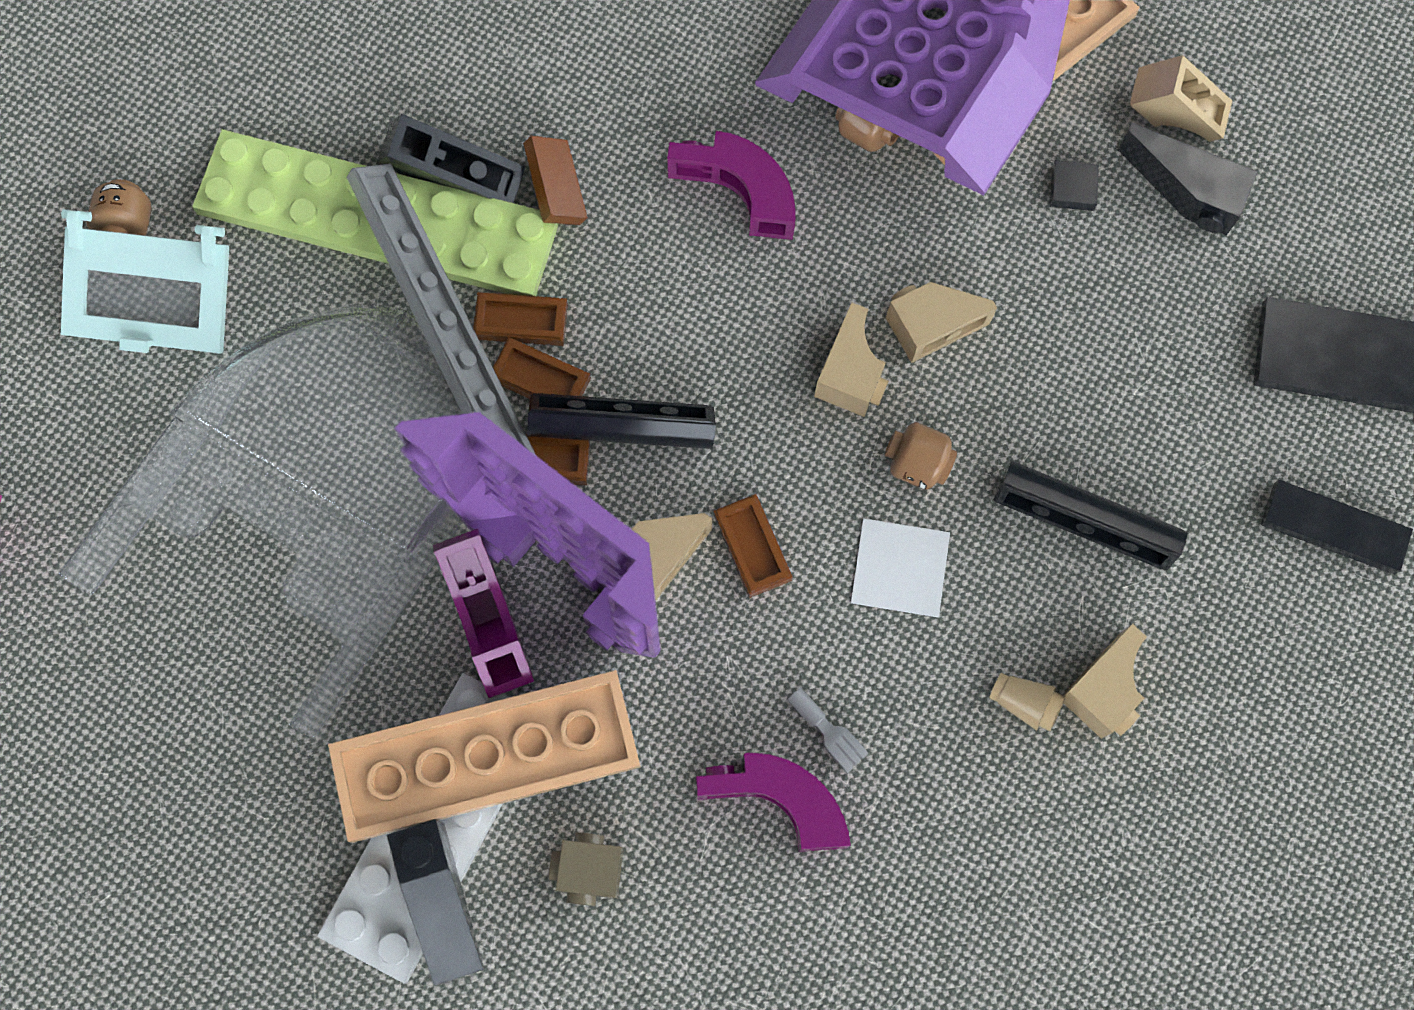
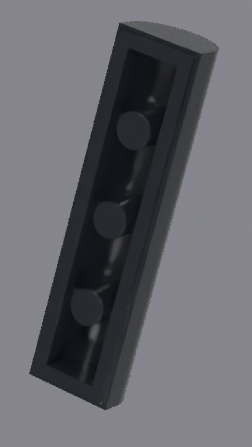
(621, 421)
(1090, 516)

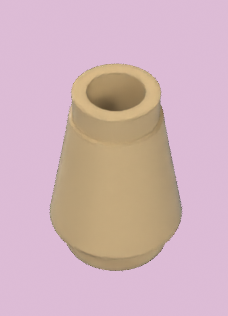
(1028, 700)

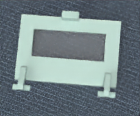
(144, 287)

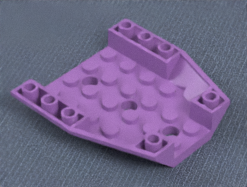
(964, 77)
(521, 499)

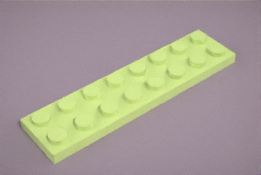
(312, 202)

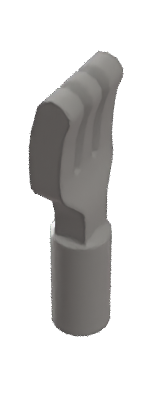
(836, 740)

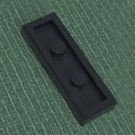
(1337, 527)

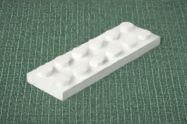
(371, 910)

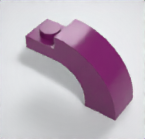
(744, 170)
(483, 613)
(791, 788)

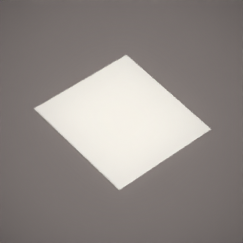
(900, 568)

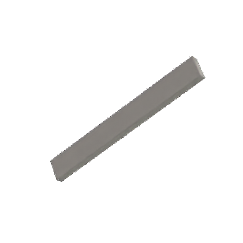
(432, 298)

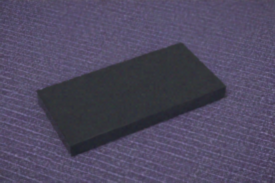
(1336, 354)

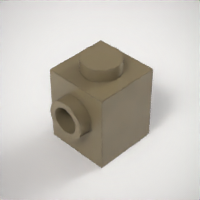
(586, 869)

